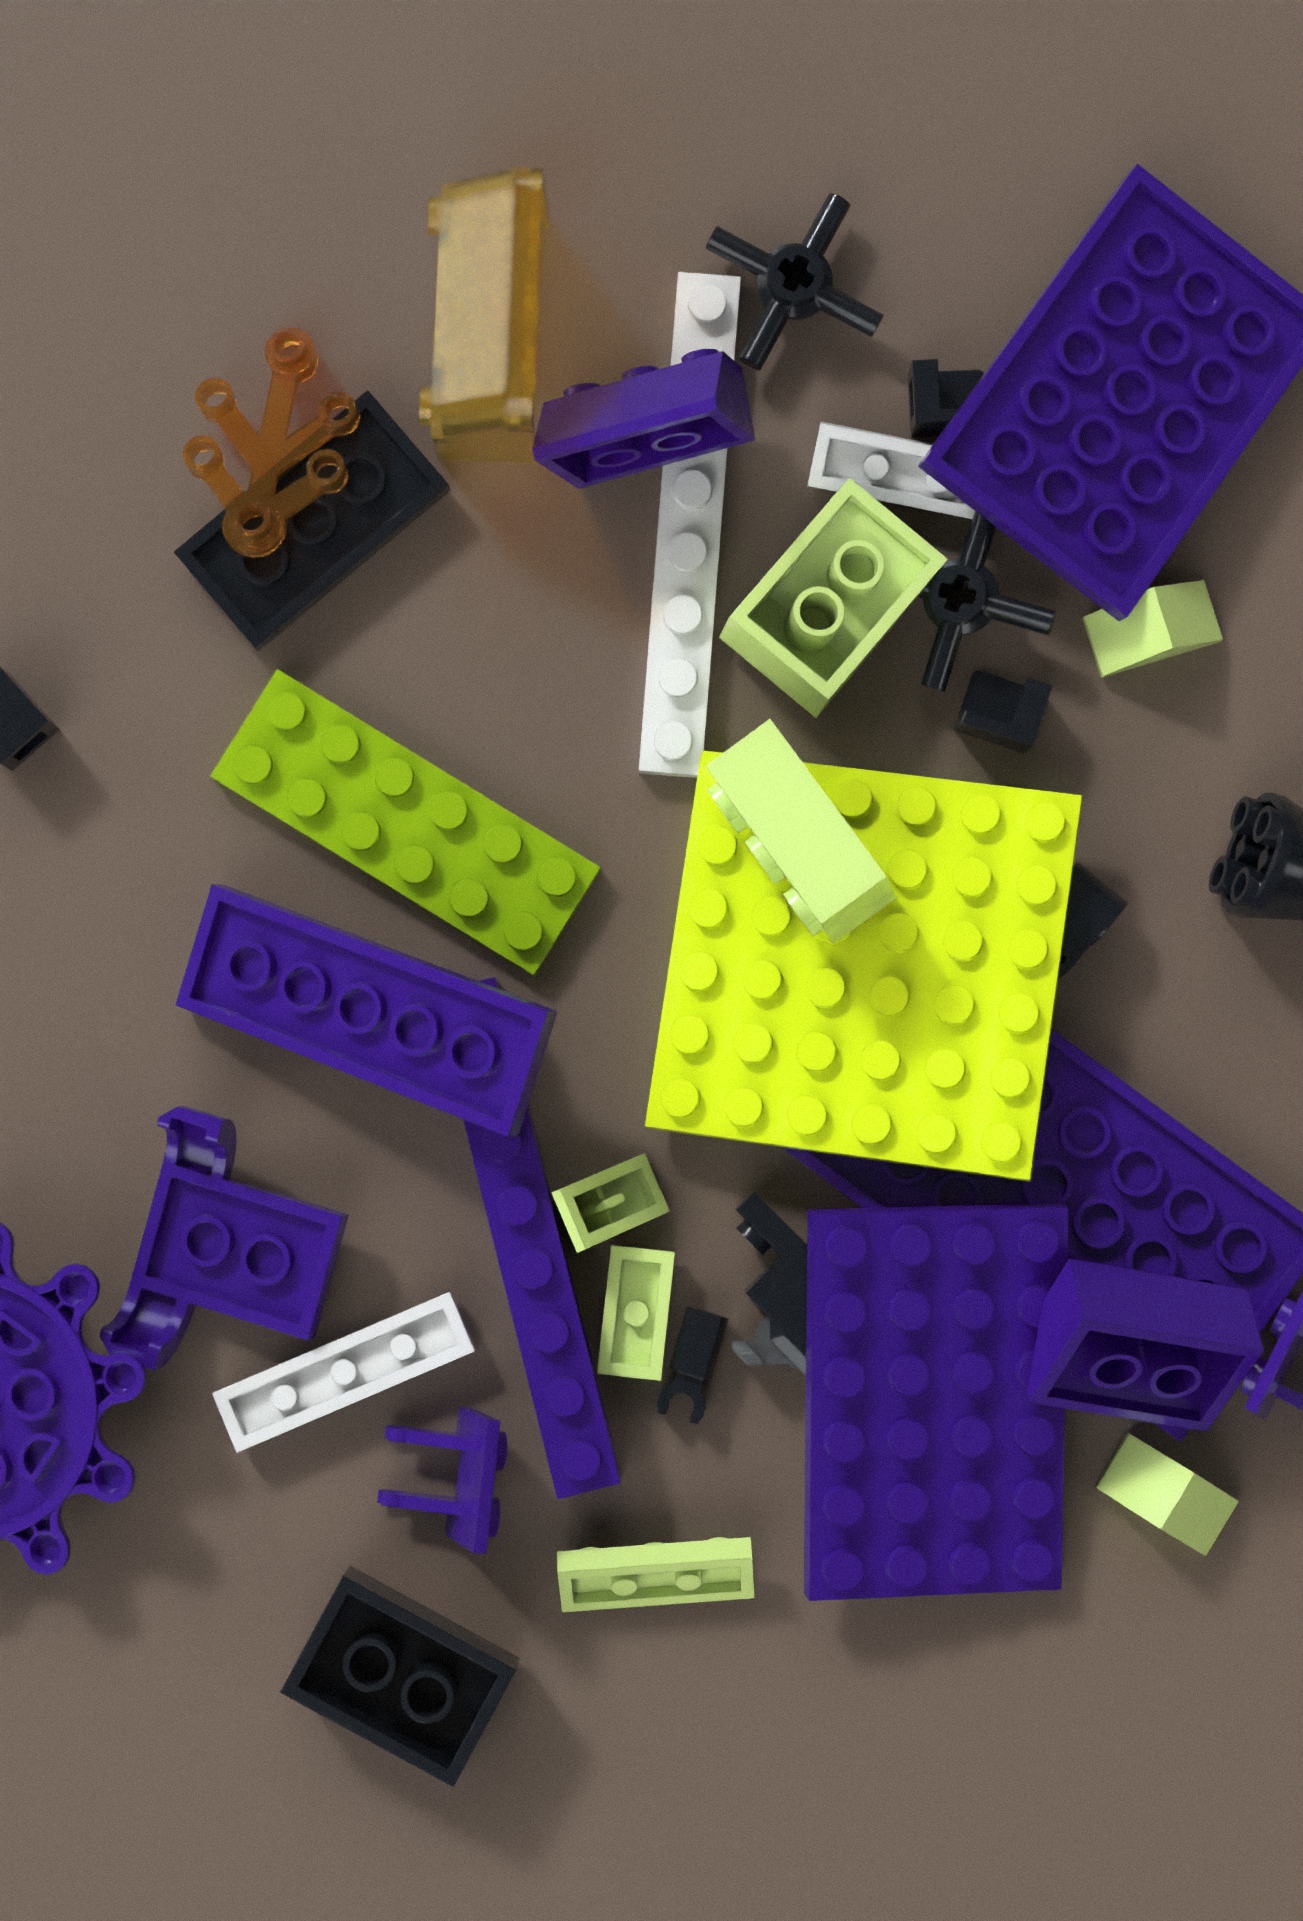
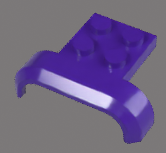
(221, 1248)

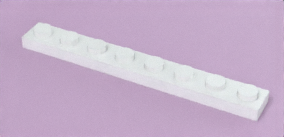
(687, 555)

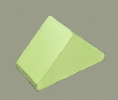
(1160, 626)
(610, 1202)
(1166, 1494)

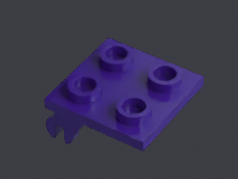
(1265, 1377)
(483, 1450)

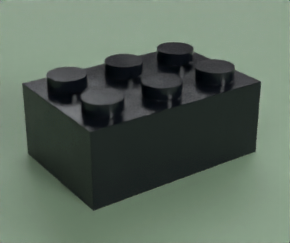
(401, 1676)

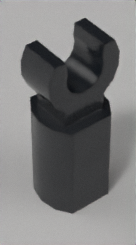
(694, 1359)

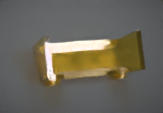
(486, 316)

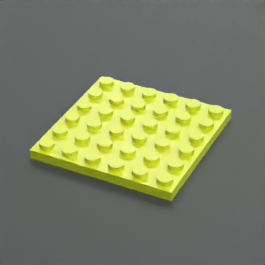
(912, 1029)

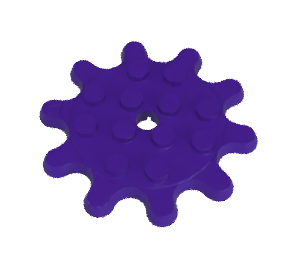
(54, 1408)

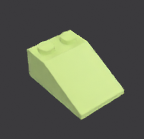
(832, 597)

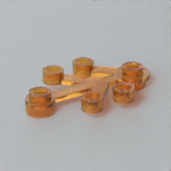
(272, 449)

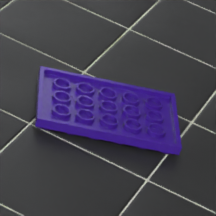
(1124, 394)
(919, 1406)

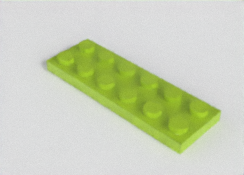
(405, 822)

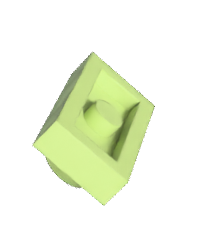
(636, 1312)

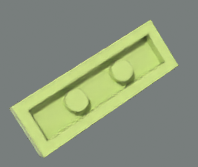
(655, 1574)

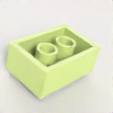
(798, 833)

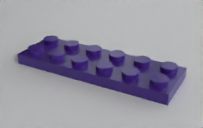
(366, 1009)

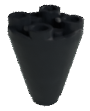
(1263, 860)

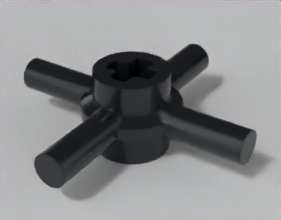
(781, 263)
(974, 616)

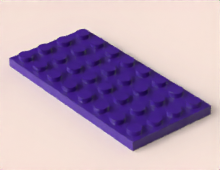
(1133, 1184)

